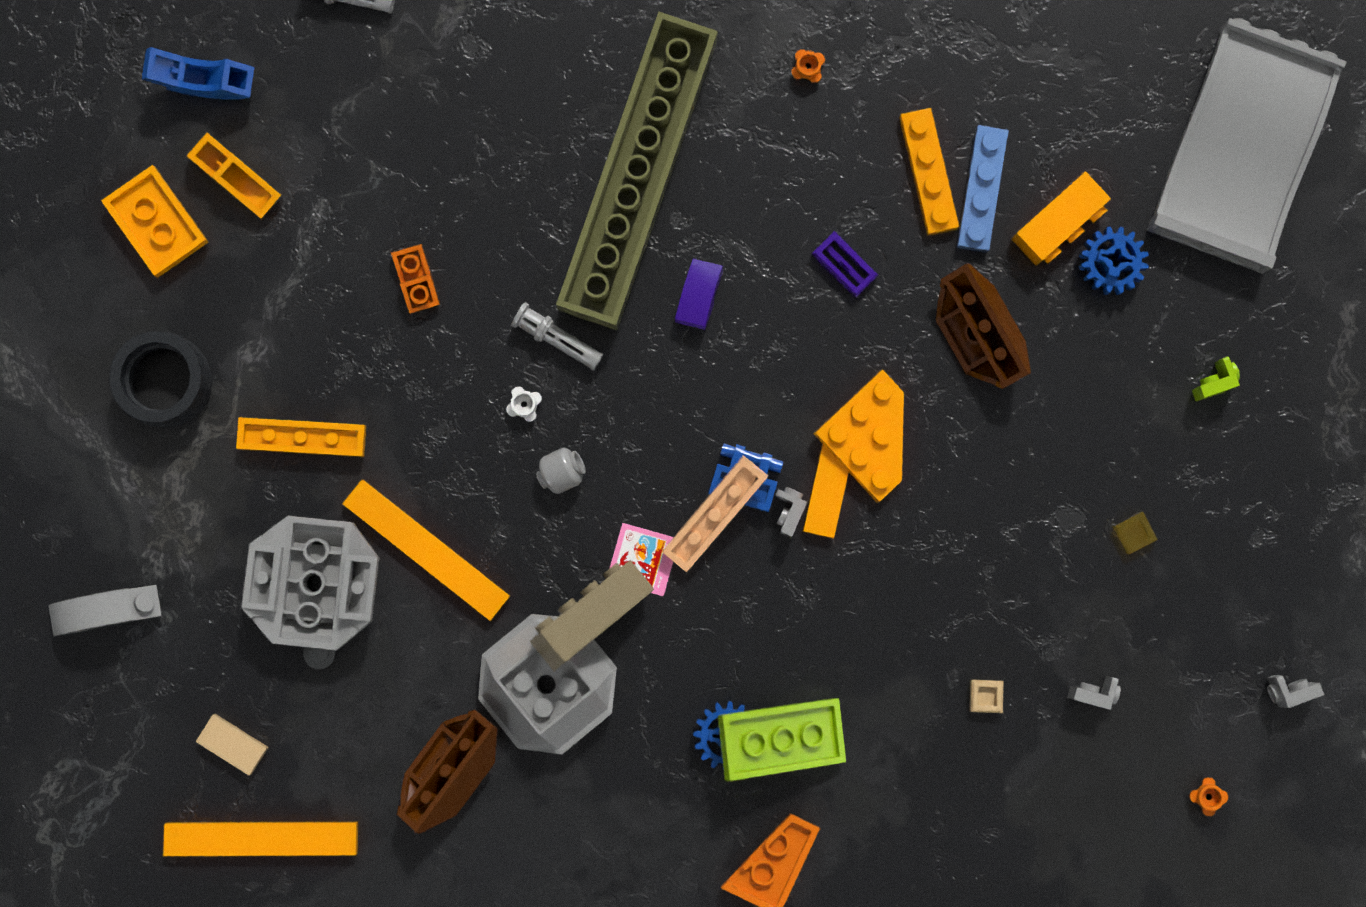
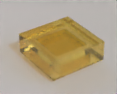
(1135, 533)

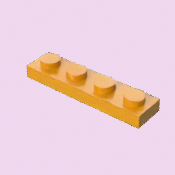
(929, 171)
(301, 437)

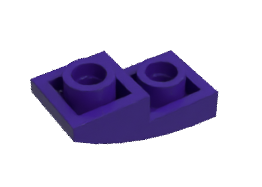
(698, 294)

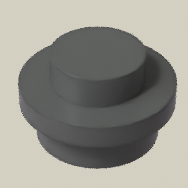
(318, 658)

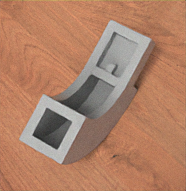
(104, 609)

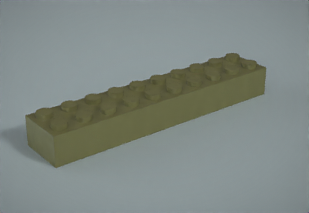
(637, 171)

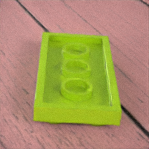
(781, 739)

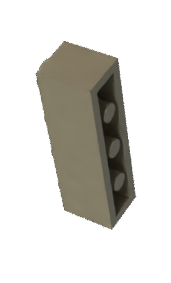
(591, 615)

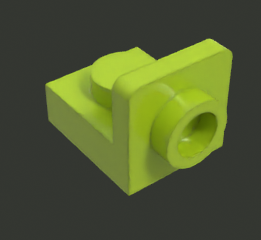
(1213, 385)

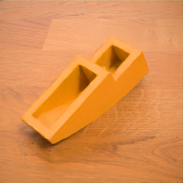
(233, 175)

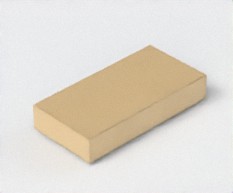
(232, 744)

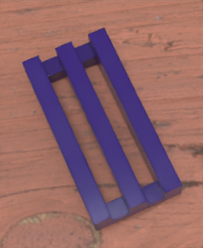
(854, 291)

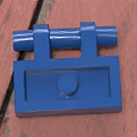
(764, 495)

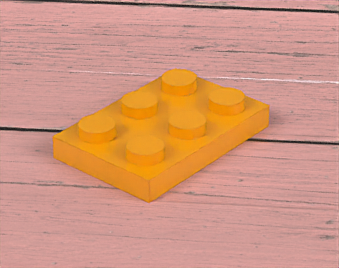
(154, 221)

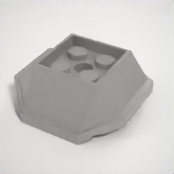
(278, 577)
(537, 718)

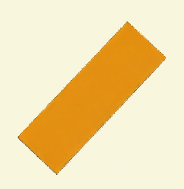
(826, 495)

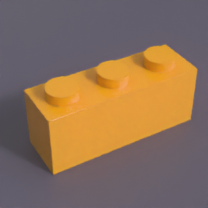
(1062, 220)

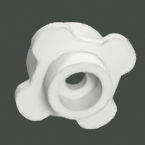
(519, 396)

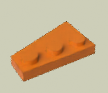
(775, 865)

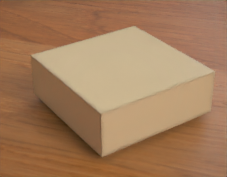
(986, 696)

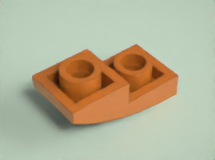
(415, 278)

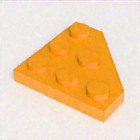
(869, 435)

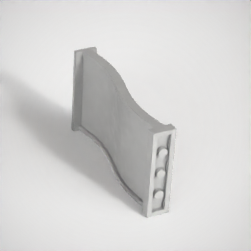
(1246, 145)

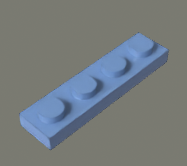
(982, 189)

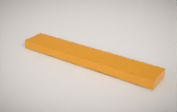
(426, 550)
(260, 838)

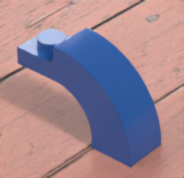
(198, 77)

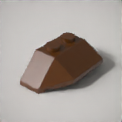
(981, 328)
(447, 771)

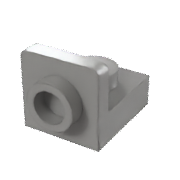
(790, 517)
(1298, 692)
(1090, 693)

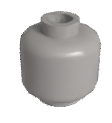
(561, 470)

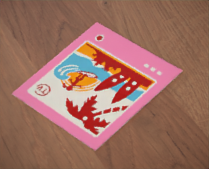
(645, 552)

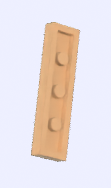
(715, 513)

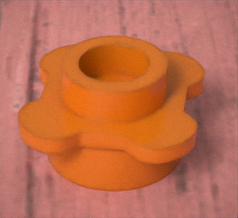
(808, 57)
(1218, 796)

